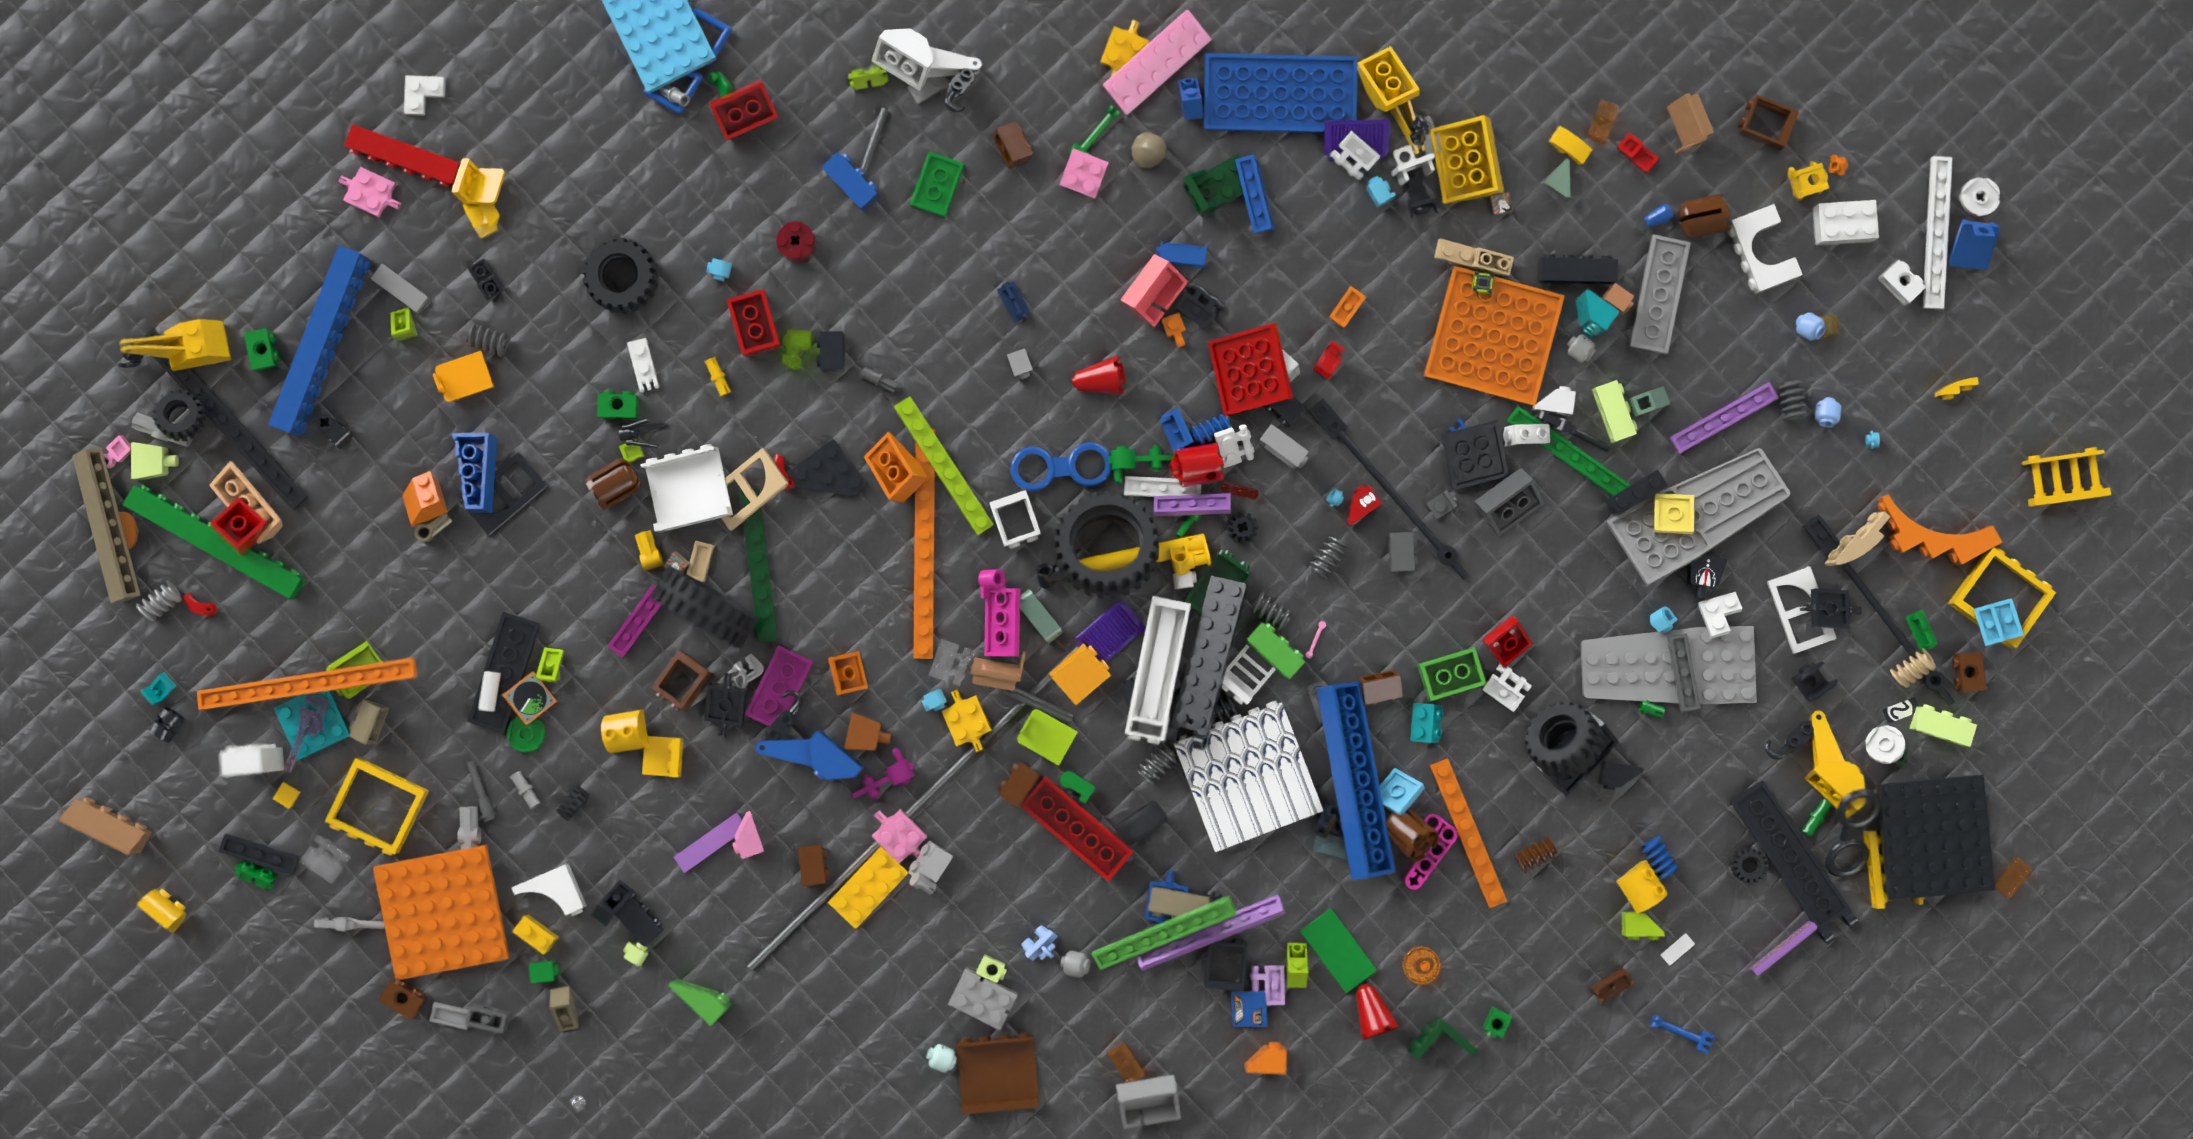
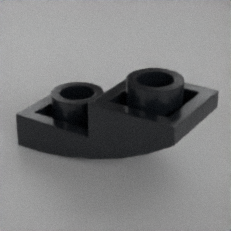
(485, 279)

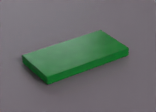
(1338, 950)

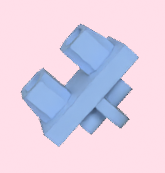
(1043, 946)

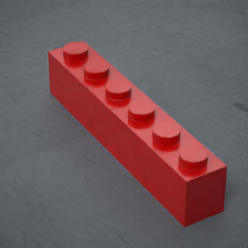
(402, 155)

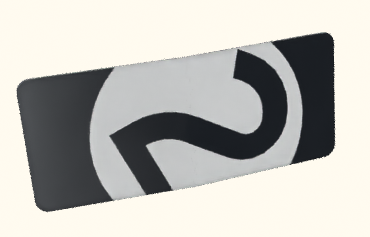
(1900, 710)

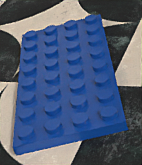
(1278, 92)

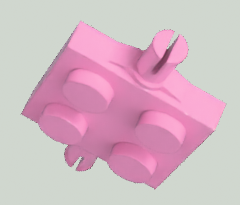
(369, 192)
(899, 835)

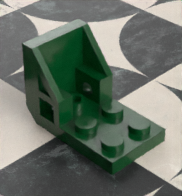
(1214, 187)

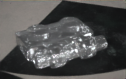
(944, 661)
(322, 864)

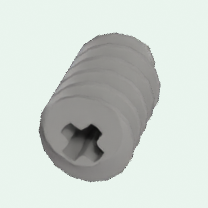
(160, 602)

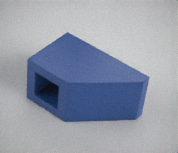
(1190, 98)

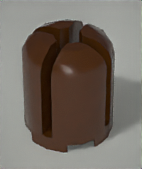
(1707, 224)
(613, 483)
(1411, 834)

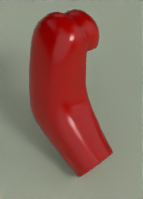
(779, 461)
(196, 607)

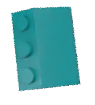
(1594, 314)

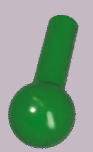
(1186, 525)

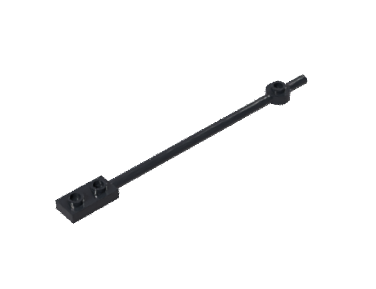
(1335, 427)
(1827, 542)

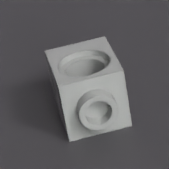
(1020, 364)

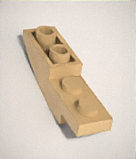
(1473, 258)
(1856, 545)

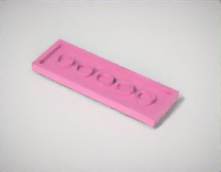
(1156, 62)

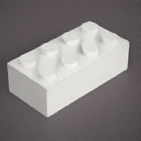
(251, 759)

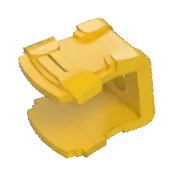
(1800, 183)

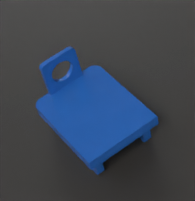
(1974, 244)

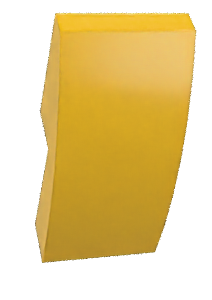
(1571, 145)
(1953, 389)

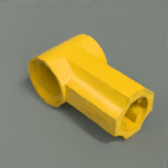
(650, 555)

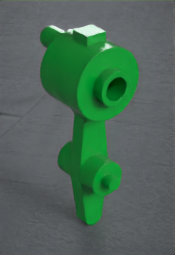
(1125, 460)

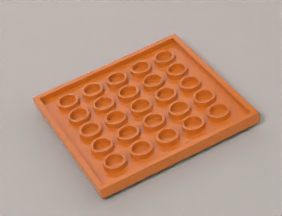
(1494, 339)
(441, 912)

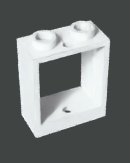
(1009, 500)

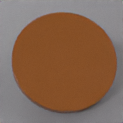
(129, 528)

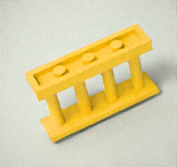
(2059, 495)
(1876, 878)

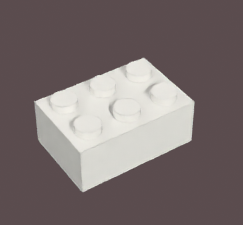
(1845, 222)

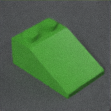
(704, 1001)

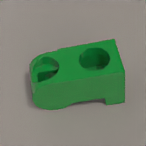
(1073, 781)

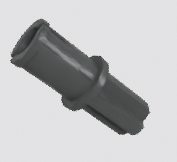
(879, 380)

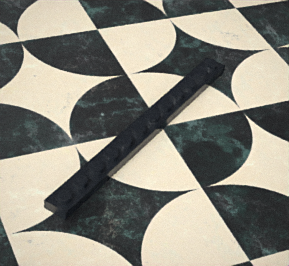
(235, 432)

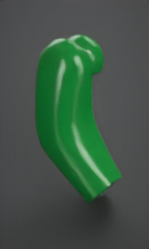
(721, 82)

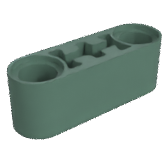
(1039, 616)

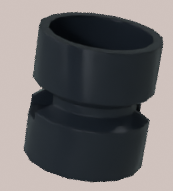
(165, 726)

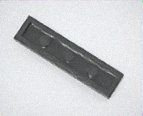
(1683, 672)

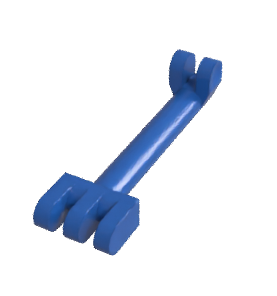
(1657, 1022)

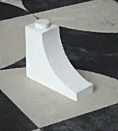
(559, 886)

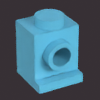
(1379, 191)

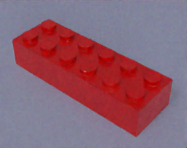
(1076, 828)

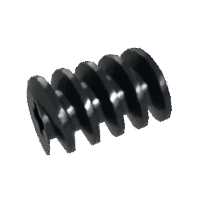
(1224, 707)

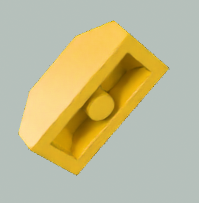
(483, 218)

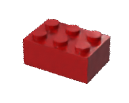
(743, 109)
(754, 323)

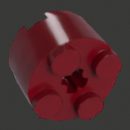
(792, 231)

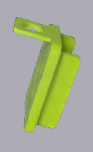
(359, 656)
(1046, 736)

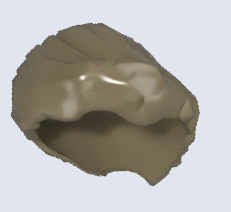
(1148, 150)

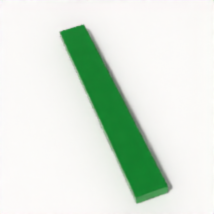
(1573, 456)

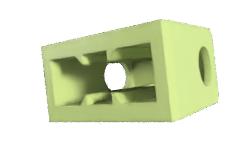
(150, 461)

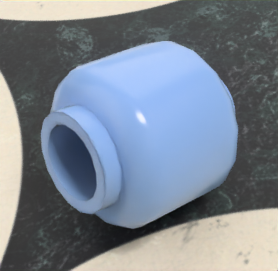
(1810, 326)
(1828, 412)

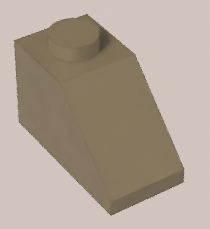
(563, 1008)

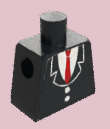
(1705, 574)

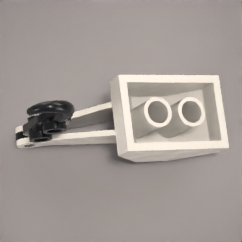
(913, 61)

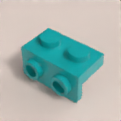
(1426, 723)

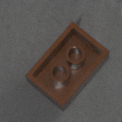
(1018, 784)

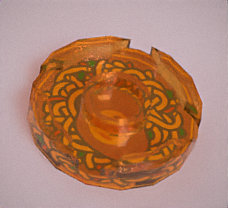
(1421, 965)

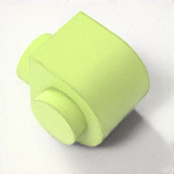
(635, 953)

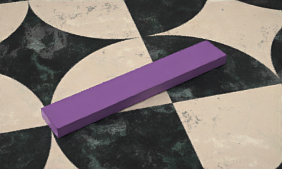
(1723, 418)

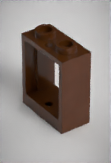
(1790, 118)
(695, 690)

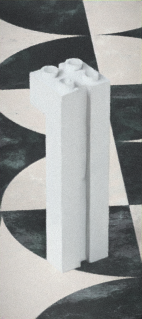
(1157, 670)

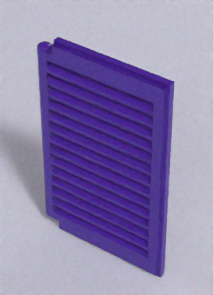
(1372, 132)
(1111, 631)

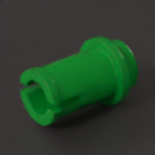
(1651, 709)

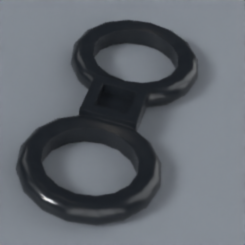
(1852, 833)

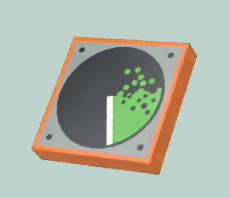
(529, 698)

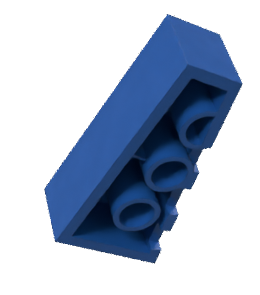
(477, 469)

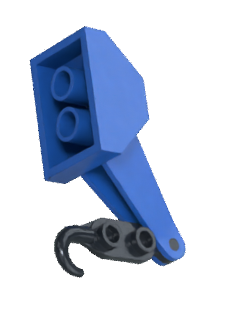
(819, 752)

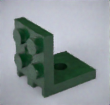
(1431, 1032)

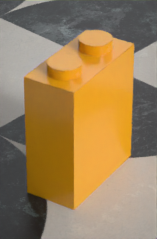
(1080, 673)

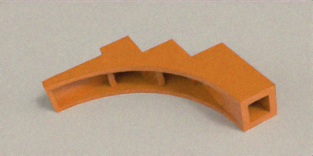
(1909, 534)

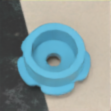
(1872, 440)
(1335, 497)

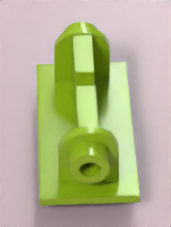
(860, 77)

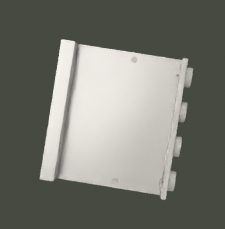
(688, 488)

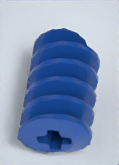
(1207, 432)
(1660, 857)

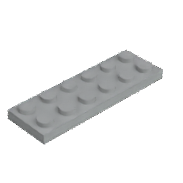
(1659, 294)

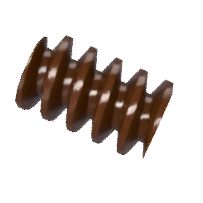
(1536, 854)

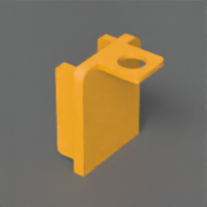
(463, 377)

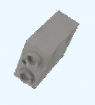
(1284, 447)

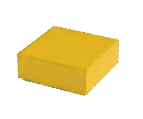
(286, 795)

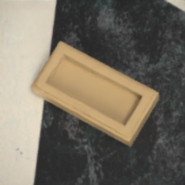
(700, 560)

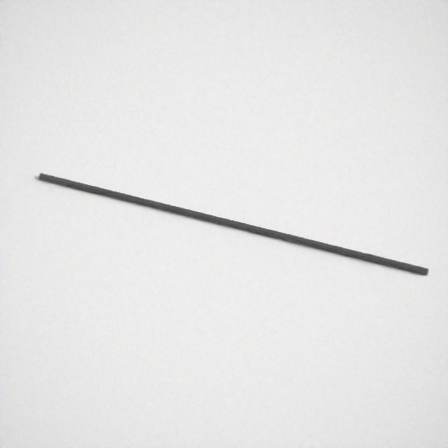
(910, 812)

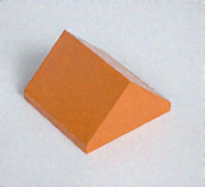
(848, 673)

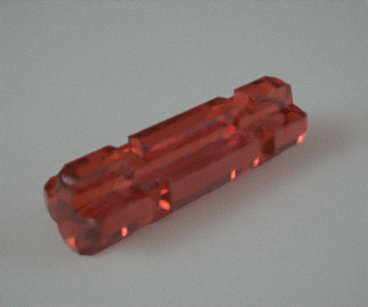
(1239, 490)

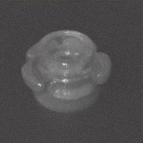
(578, 1102)

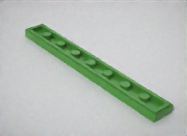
(1164, 933)

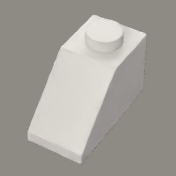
(1557, 402)

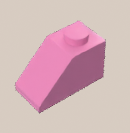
(747, 838)

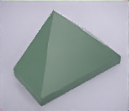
(1560, 180)

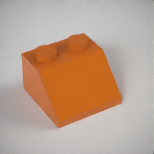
(424, 499)
(1268, 1059)

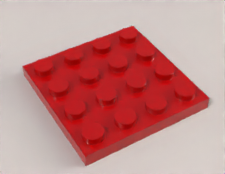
(1250, 369)

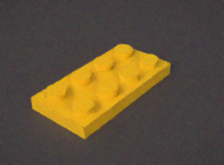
(868, 887)

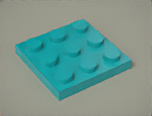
(334, 724)

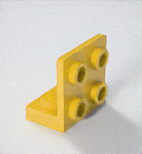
(663, 756)

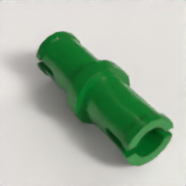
(1817, 818)

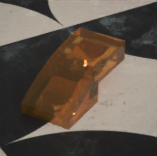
(1602, 121)

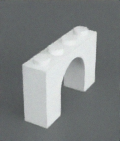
(1760, 275)

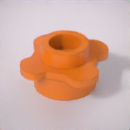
(1842, 165)

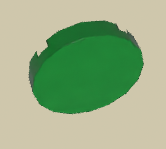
(526, 737)

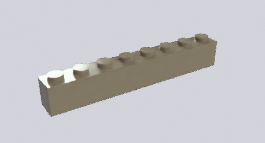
(106, 525)

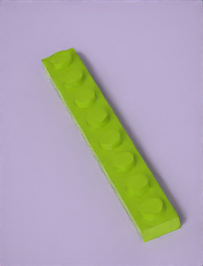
(943, 465)

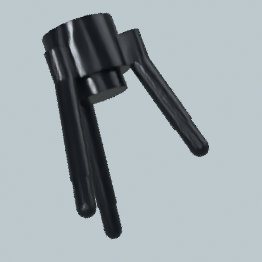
(629, 433)

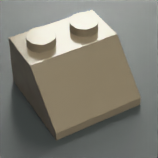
(368, 722)

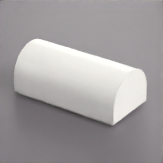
(489, 691)

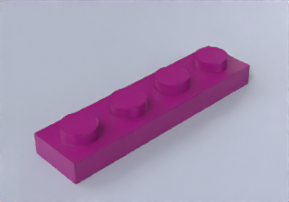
(635, 624)

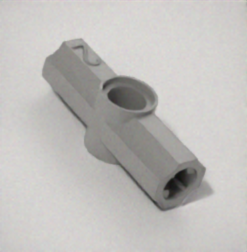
(146, 424)
(469, 833)

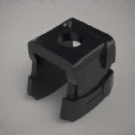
(1821, 684)

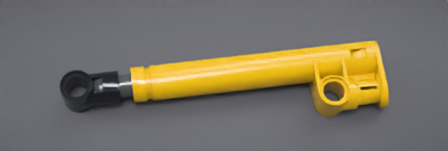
(1183, 552)

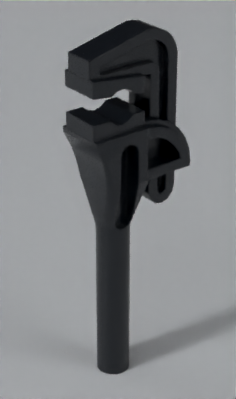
(1566, 427)

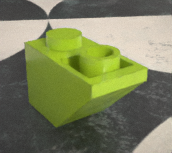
(1639, 925)
(1297, 965)

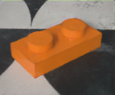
(1347, 307)

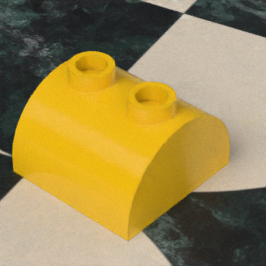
(624, 731)
(1642, 887)
(163, 910)

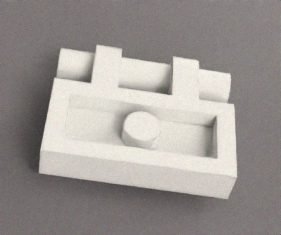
(1358, 151)
(1228, 446)
(1502, 691)

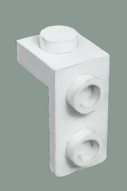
(1526, 434)

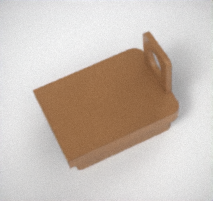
(1690, 121)
(996, 673)

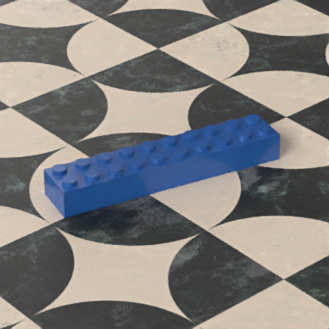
(320, 341)
(1355, 780)

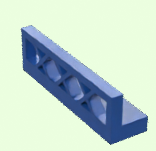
(1255, 194)

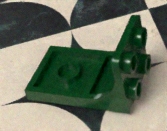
(1221, 566)

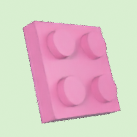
(1084, 173)

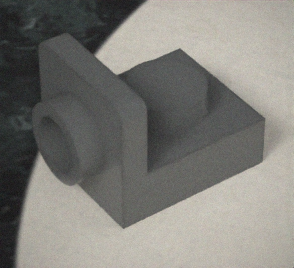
(1442, 504)

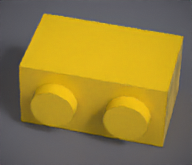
(536, 934)

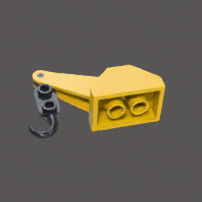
(1388, 87)
(187, 345)
(1831, 774)

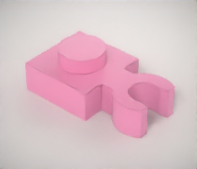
(118, 451)

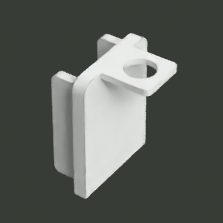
(1403, 167)

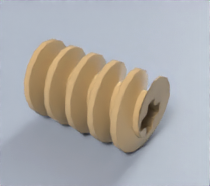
(1914, 669)

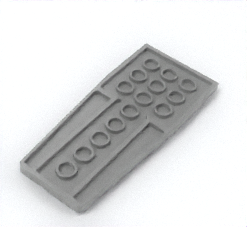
(1724, 503)
(1641, 666)

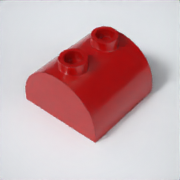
(1507, 641)

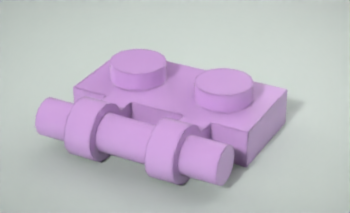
(1274, 983)

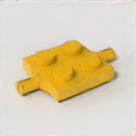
(1122, 47)
(966, 720)

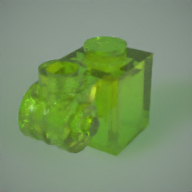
(796, 342)

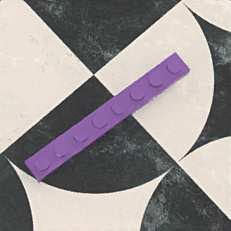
(1245, 919)

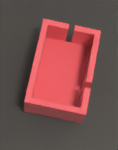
(1156, 284)

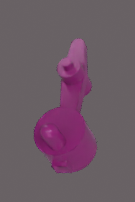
(898, 774)

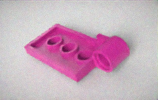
(992, 588)

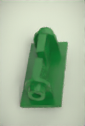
(1921, 630)
(247, 871)

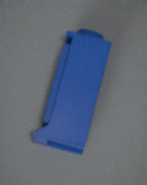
(1182, 254)

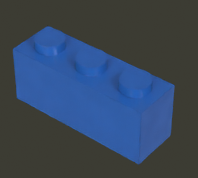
(851, 180)

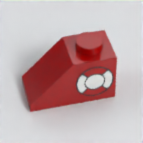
(1362, 503)

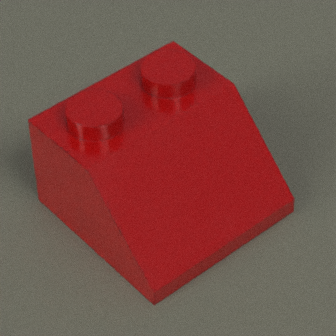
(239, 526)

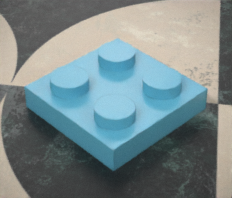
(1399, 791)

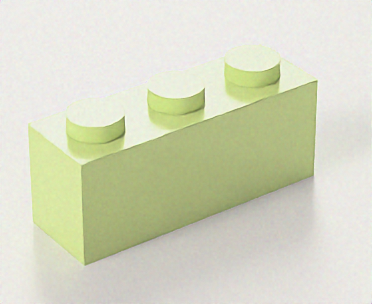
(1615, 411)
(1943, 725)

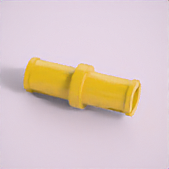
(717, 376)

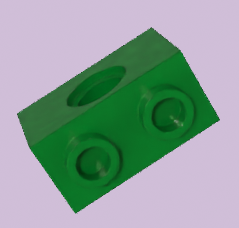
(254, 342)
(606, 408)

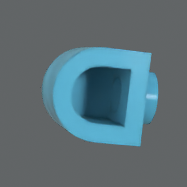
(719, 269)
(1663, 619)
(934, 700)

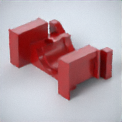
(1329, 360)

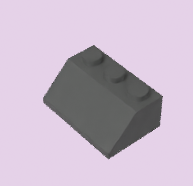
(1509, 502)

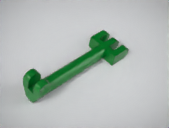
(1112, 114)

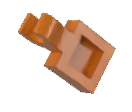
(1174, 327)

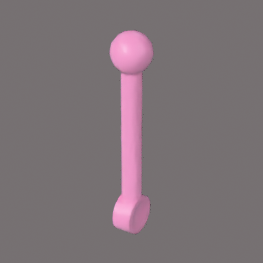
(1321, 625)

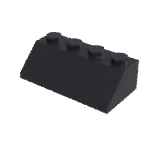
(1567, 785)

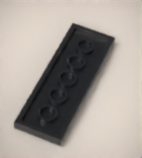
(510, 657)

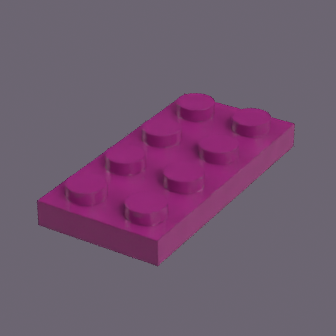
(784, 673)

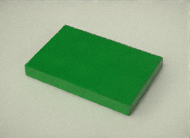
(937, 184)

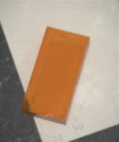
(2012, 877)

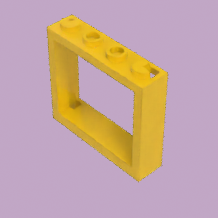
(1968, 611)
(420, 792)

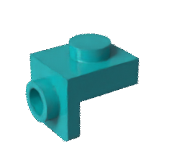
(159, 689)

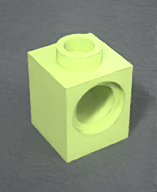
(982, 969)

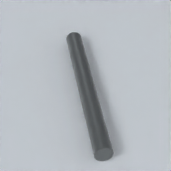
(873, 141)

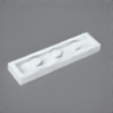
(1157, 487)

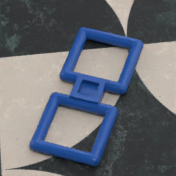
(697, 78)

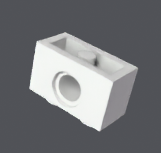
(1891, 281)

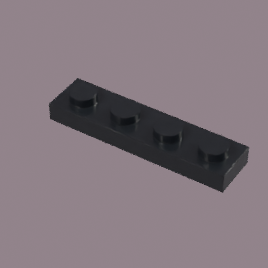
(259, 854)

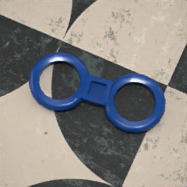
(1060, 467)

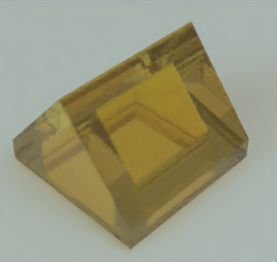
(1831, 325)

